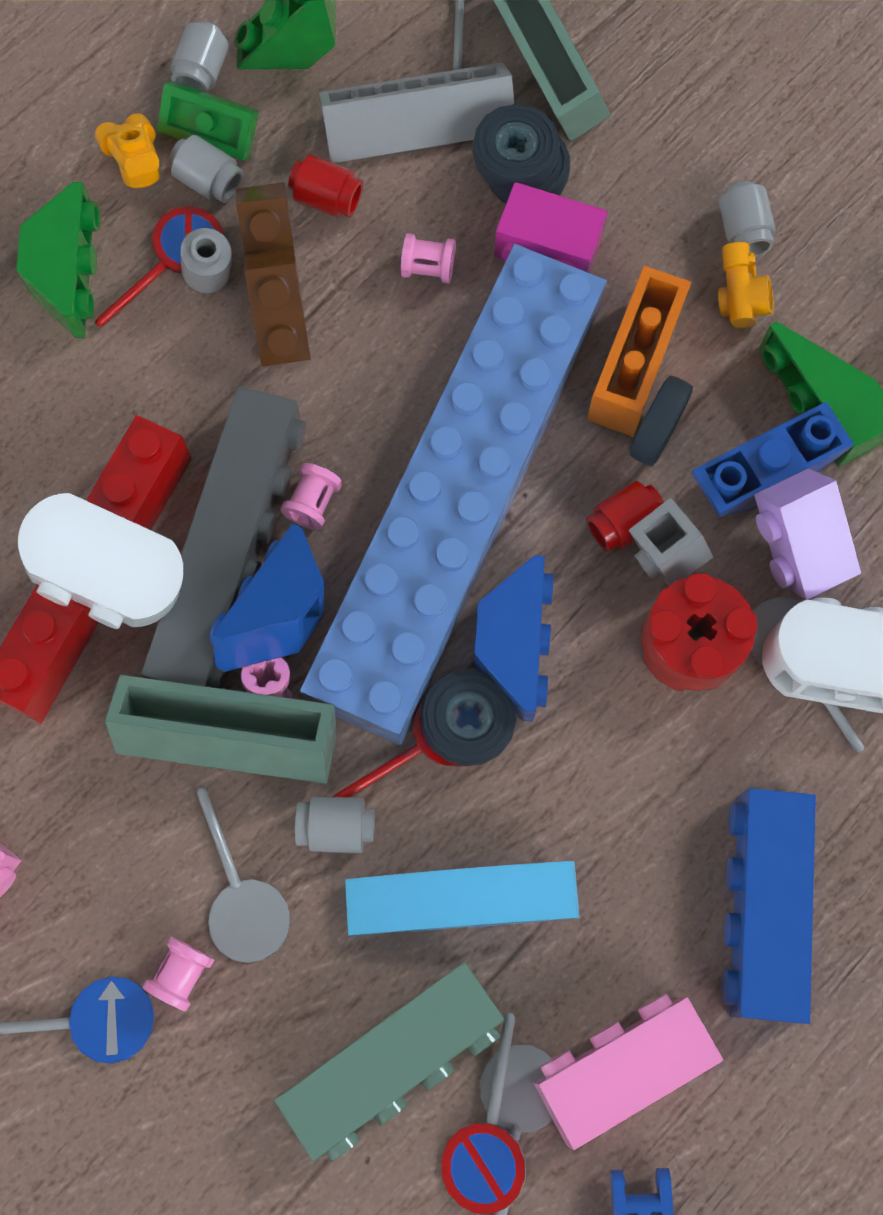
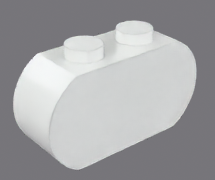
(99, 561)
(828, 654)

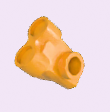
(132, 148)
(745, 294)

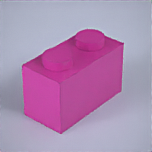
(550, 226)

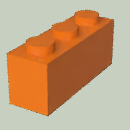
(638, 351)

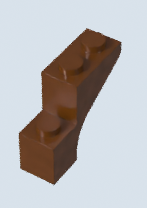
(272, 274)

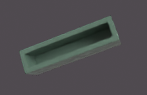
(555, 64)
(222, 728)
(389, 1062)

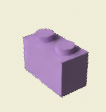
(807, 533)

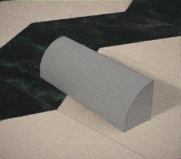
(412, 111)

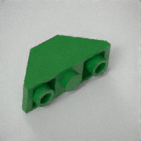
(286, 35)
(59, 257)

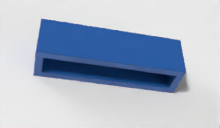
(771, 906)

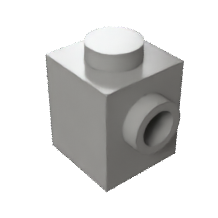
(669, 544)

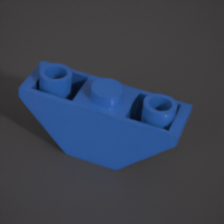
(786, 450)
(273, 608)
(513, 637)

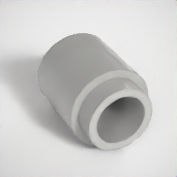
(199, 56)
(205, 169)
(748, 216)
(206, 260)
(334, 824)

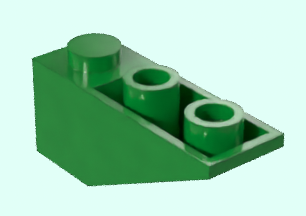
(821, 377)

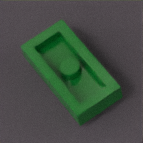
(214, 119)

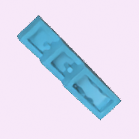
(462, 898)

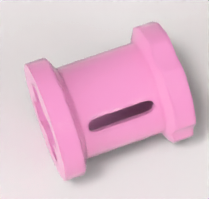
(428, 258)
(311, 496)
(267, 678)
(178, 974)

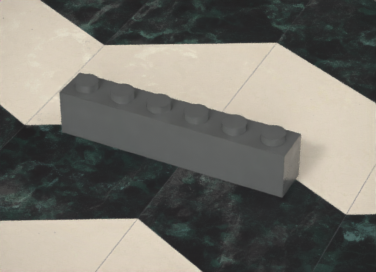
(227, 533)

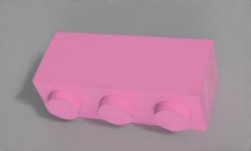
(626, 1069)

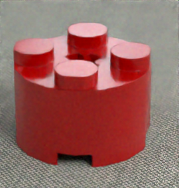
(712, 609)

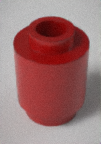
(325, 186)
(621, 512)

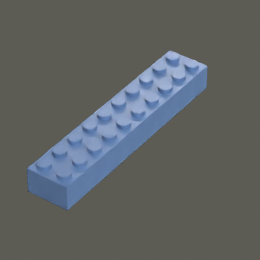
(454, 495)

